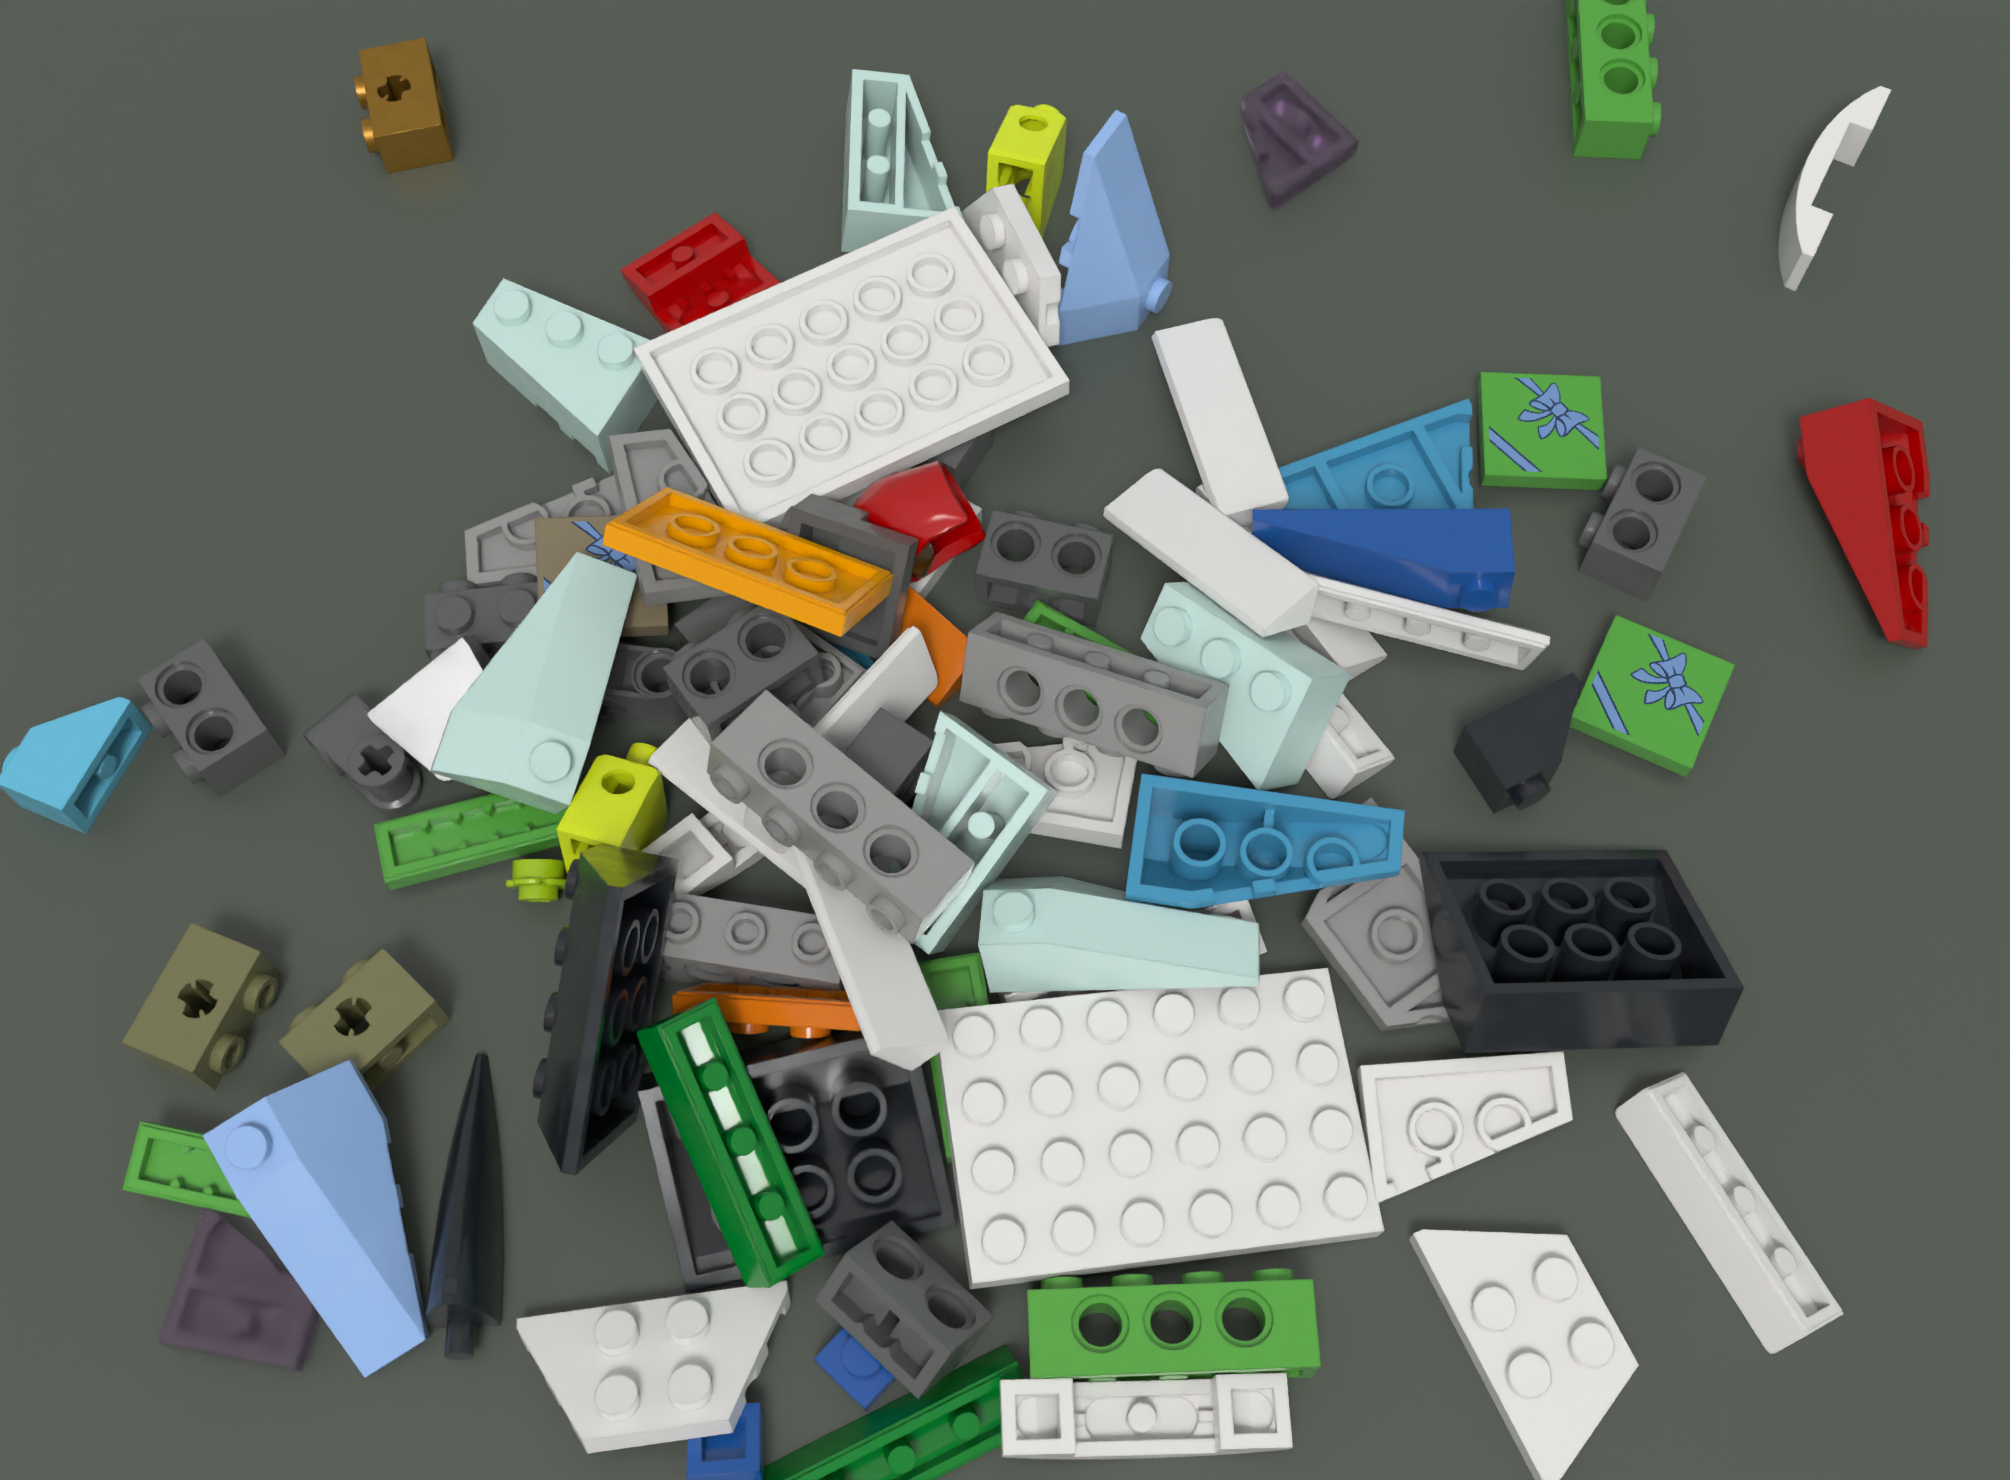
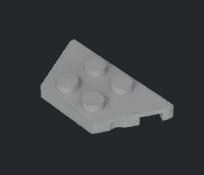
(1382, 945)

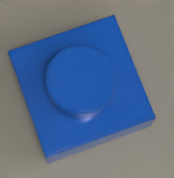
(854, 1369)
(731, 1454)

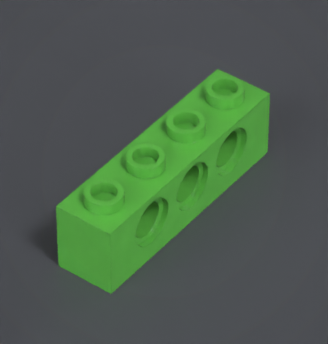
(1611, 77)
(1279, 1302)

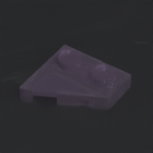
(1292, 137)
(237, 1302)

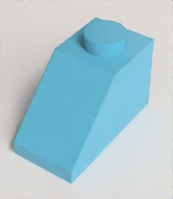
(75, 762)

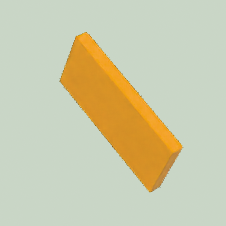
(750, 560)

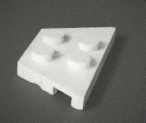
(1019, 256)
(1532, 1335)
(656, 1364)

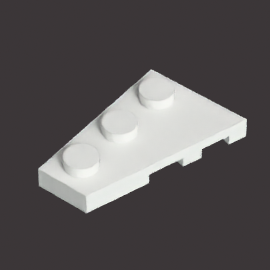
(1090, 786)
(1454, 1112)

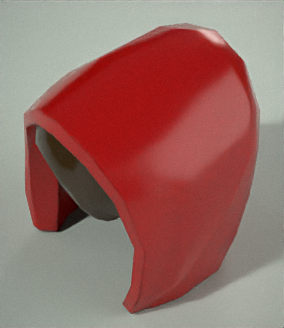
(927, 506)

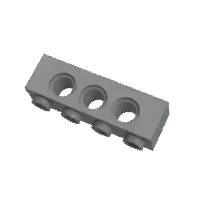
(1123, 684)
(774, 739)
(745, 945)

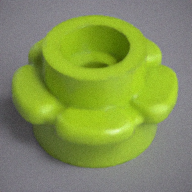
(537, 879)

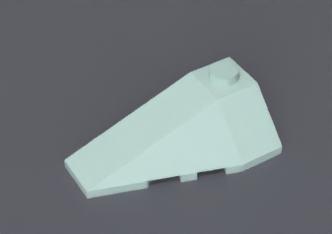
(539, 698)
(1089, 937)

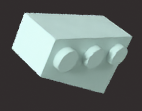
(887, 161)
(567, 365)
(1277, 685)
(981, 806)

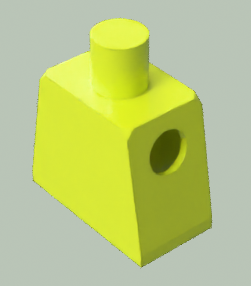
(1032, 148)
(615, 805)

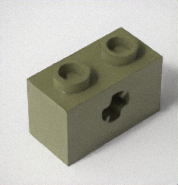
(393, 1004)
(172, 1024)

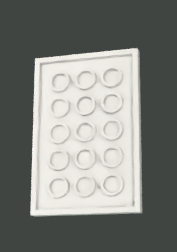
(851, 370)
(1153, 1128)

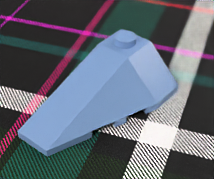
(1117, 244)
(326, 1198)

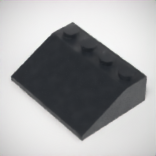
(1574, 951)
(603, 998)
(850, 1134)

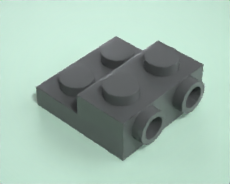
(850, 533)
(483, 612)

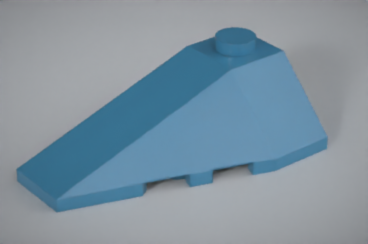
(1235, 844)

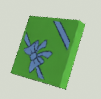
(1541, 431)
(1651, 695)

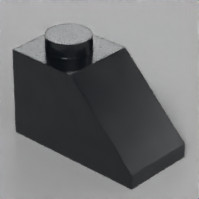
(1519, 745)

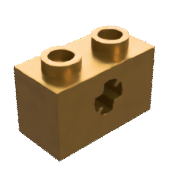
(403, 106)

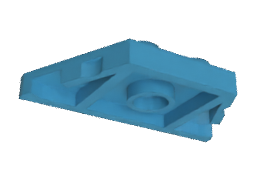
(1400, 467)

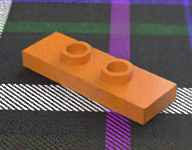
(755, 1007)

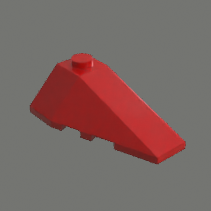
(1868, 477)

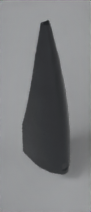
(469, 1224)

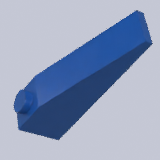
(1412, 553)

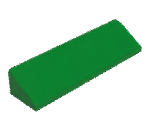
(731, 1144)
(912, 1435)

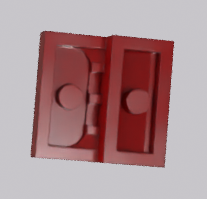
(696, 274)

